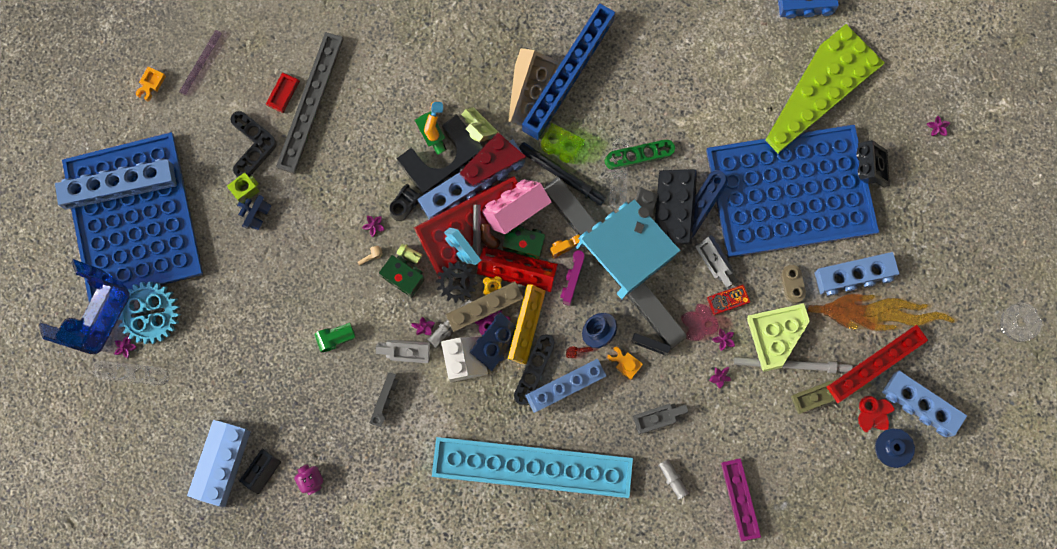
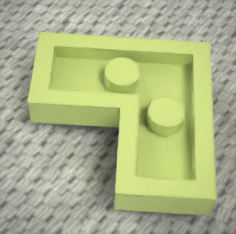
(478, 126)

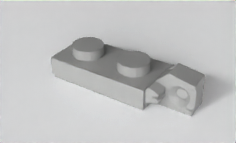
(405, 350)

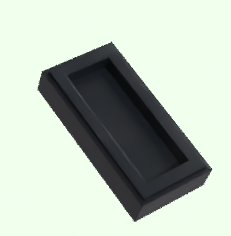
(650, 344)

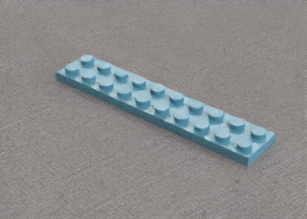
(532, 467)

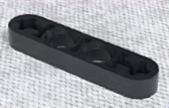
(536, 370)

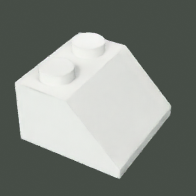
(459, 360)

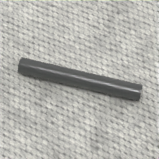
(477, 229)

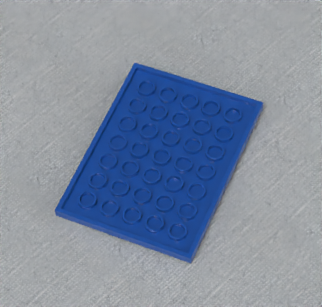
(792, 196)
(140, 234)

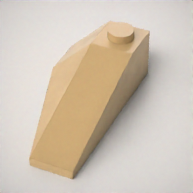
(530, 79)

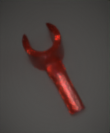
(572, 351)

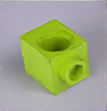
(236, 185)

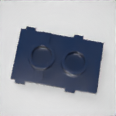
(494, 342)

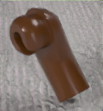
(488, 239)

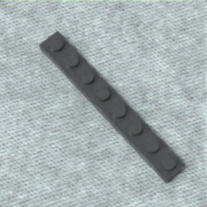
(309, 103)

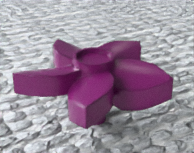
(938, 127)
(373, 225)
(423, 327)
(724, 339)
(124, 347)
(720, 377)

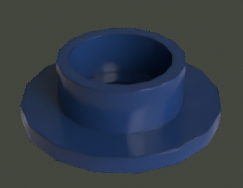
(599, 330)
(885, 448)

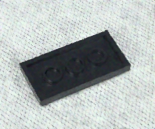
(676, 204)

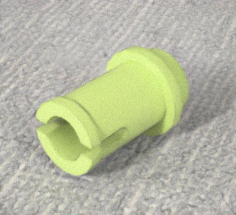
(408, 253)

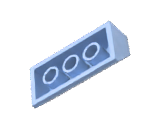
(219, 463)

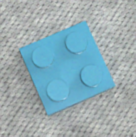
(465, 251)

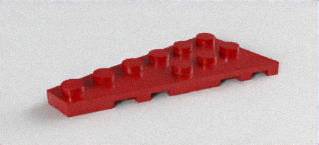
(458, 217)

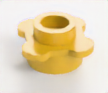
(489, 281)

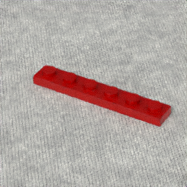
(877, 363)

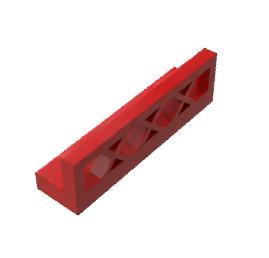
(516, 270)

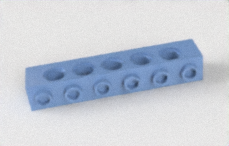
(67, 187)
(444, 191)

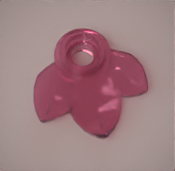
(696, 323)

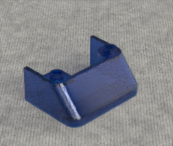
(99, 317)

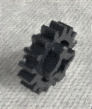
(462, 289)

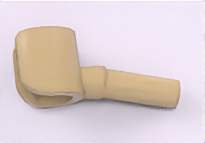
(376, 253)

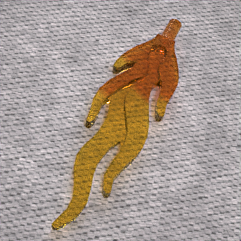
(868, 316)

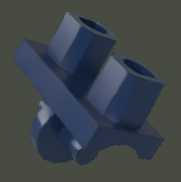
(259, 205)

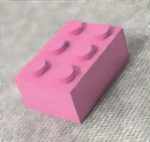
(516, 206)

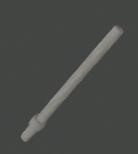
(830, 367)

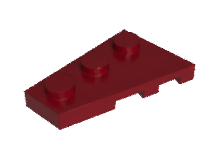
(491, 159)

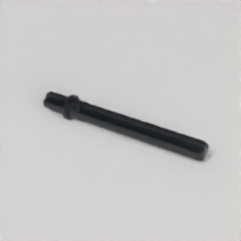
(562, 173)

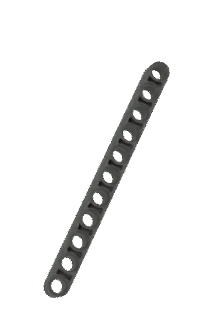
(641, 296)

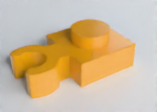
(151, 81)
(561, 247)
(627, 364)

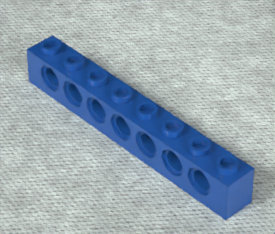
(568, 71)

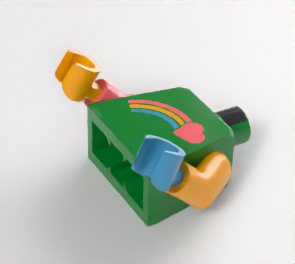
(430, 129)

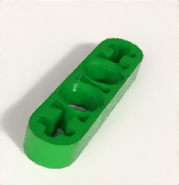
(639, 153)

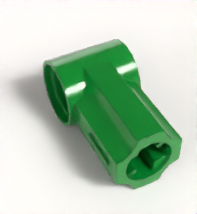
(329, 338)

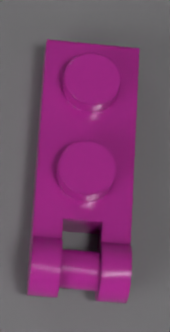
(572, 277)

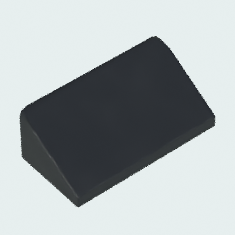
(260, 471)

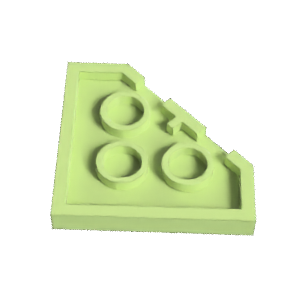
(777, 334)

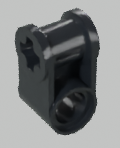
(405, 199)

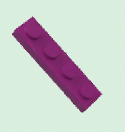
(740, 500)

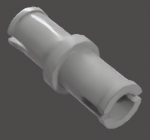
(673, 479)

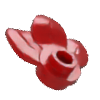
(876, 415)

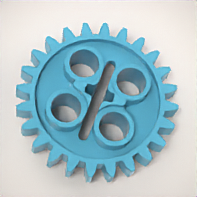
(151, 330)

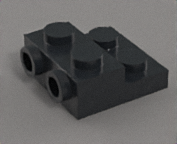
(873, 163)

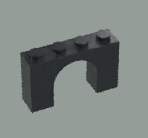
(428, 178)

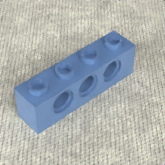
(884, 263)
(565, 385)
(951, 416)

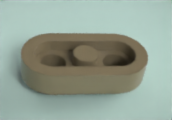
(793, 283)

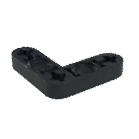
(258, 140)

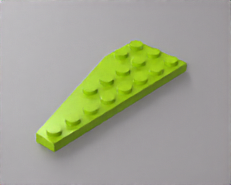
(832, 74)

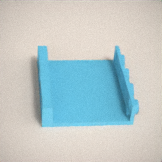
(626, 253)

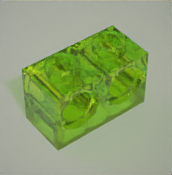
(565, 139)

